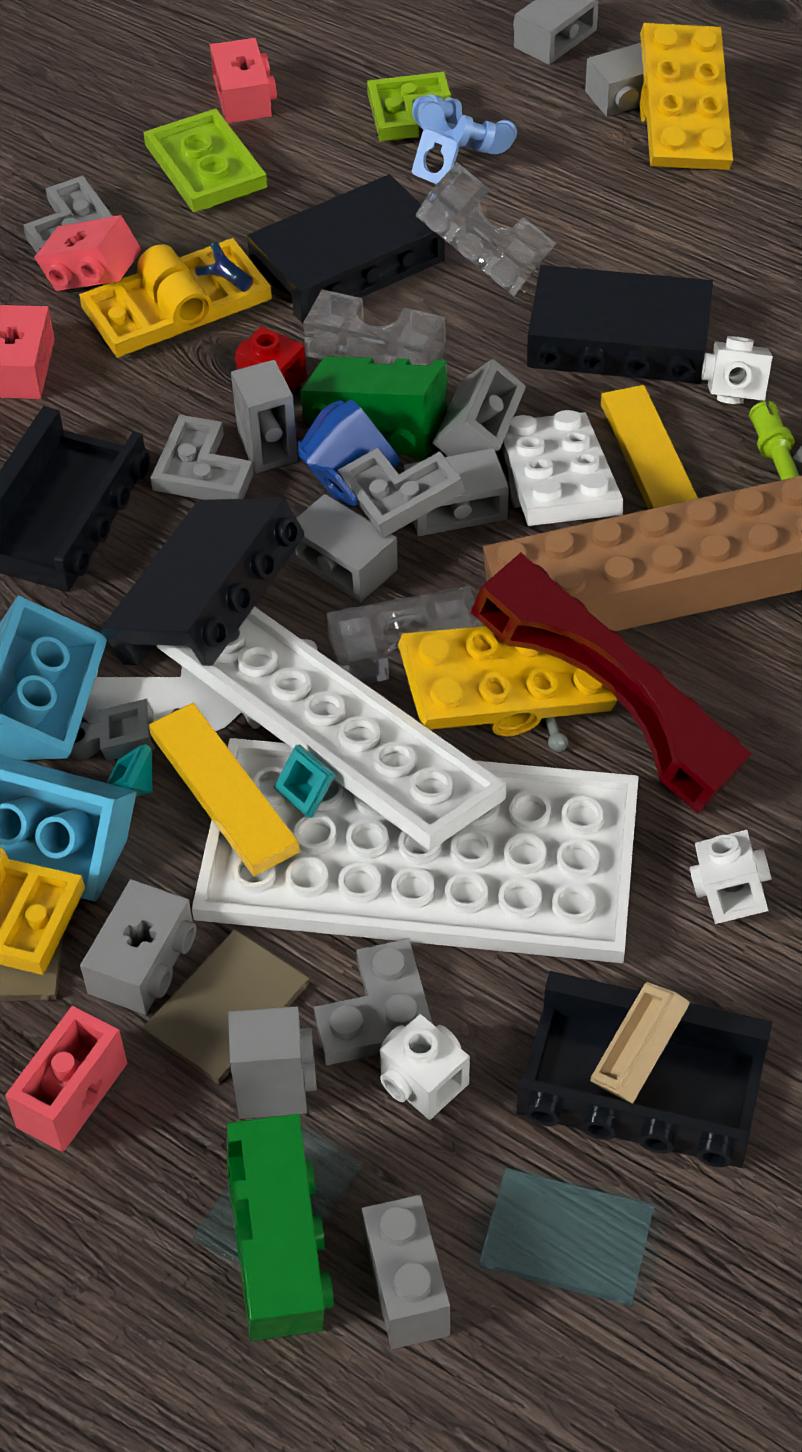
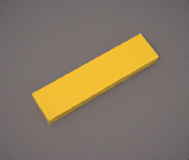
(647, 447)
(224, 789)

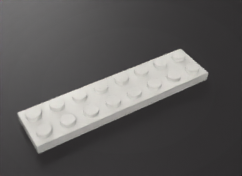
(350, 728)

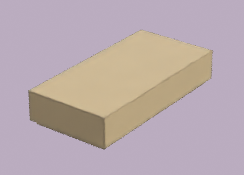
(639, 1041)

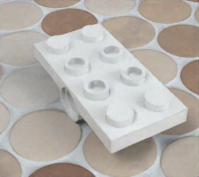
(559, 469)

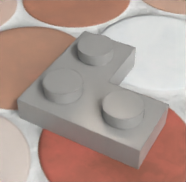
(73, 203)
(192, 468)
(399, 499)
(392, 999)

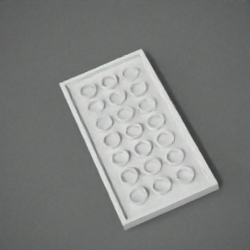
(526, 877)

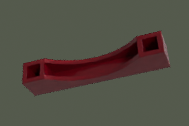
(535, 613)

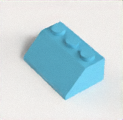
(44, 680)
(63, 821)

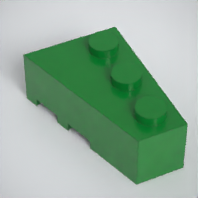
(398, 397)
(276, 1228)

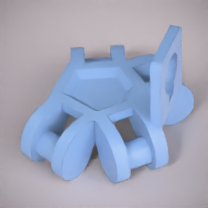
(446, 125)

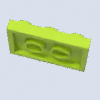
(205, 160)

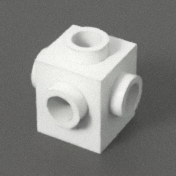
(749, 381)
(731, 876)
(423, 1065)

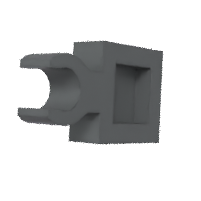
(116, 733)

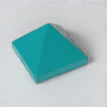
(134, 771)
(304, 781)

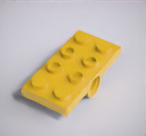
(685, 96)
(169, 297)
(478, 679)
(34, 912)

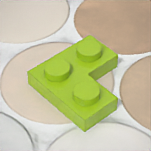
(393, 102)

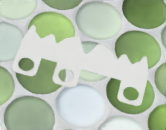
(164, 696)

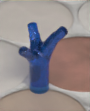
(226, 269)

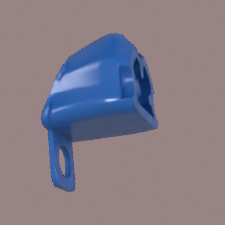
(338, 438)

